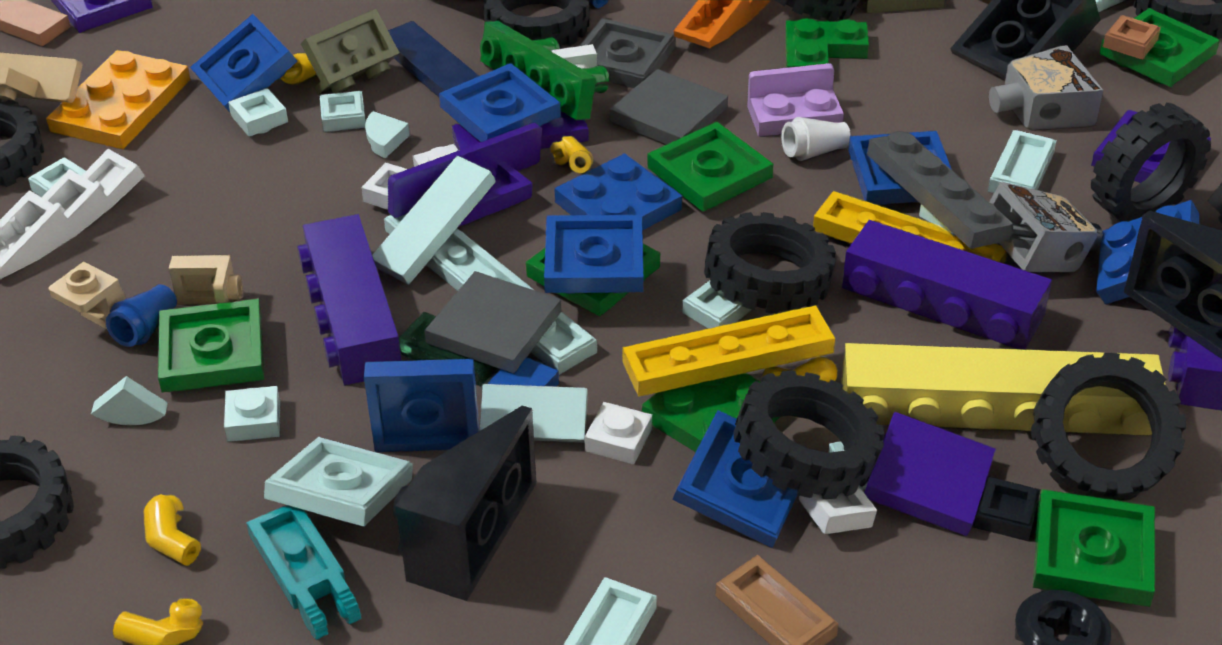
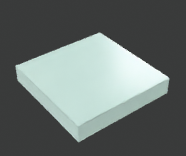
(339, 481)

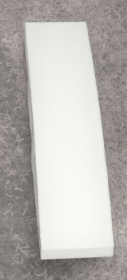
(73, 203)

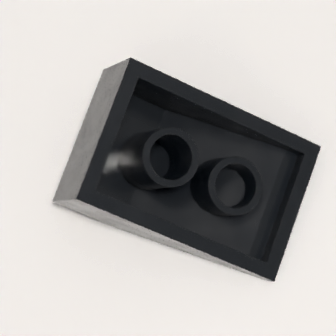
(1023, 28)
(1180, 276)
(465, 505)

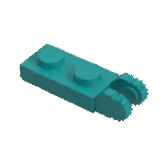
(302, 566)

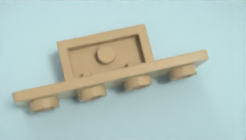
(38, 77)

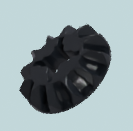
(1046, 610)

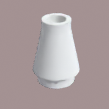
(812, 137)

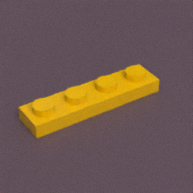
(846, 216)
(727, 350)

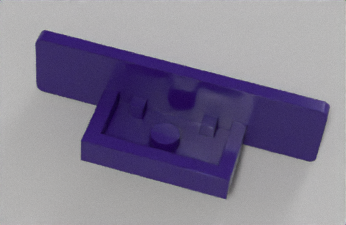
(500, 155)

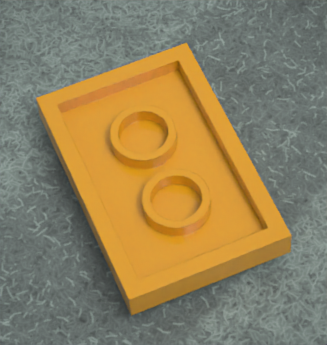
(119, 99)

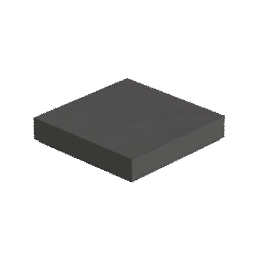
(629, 50)
(668, 107)
(493, 321)

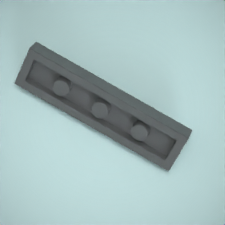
(940, 190)

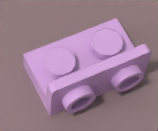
(789, 93)

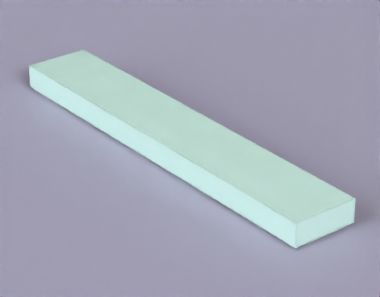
(456, 260)

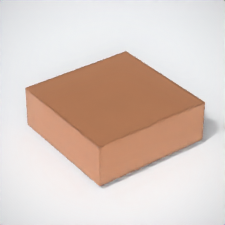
(1131, 37)

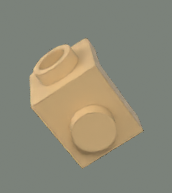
(205, 280)
(88, 292)

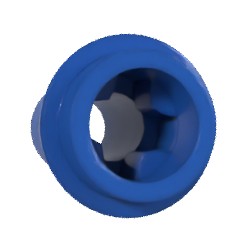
(137, 317)

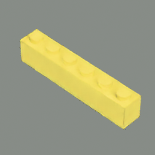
(983, 387)

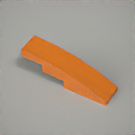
(717, 20)

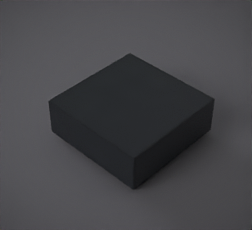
(1007, 508)

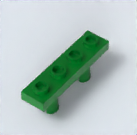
(535, 58)

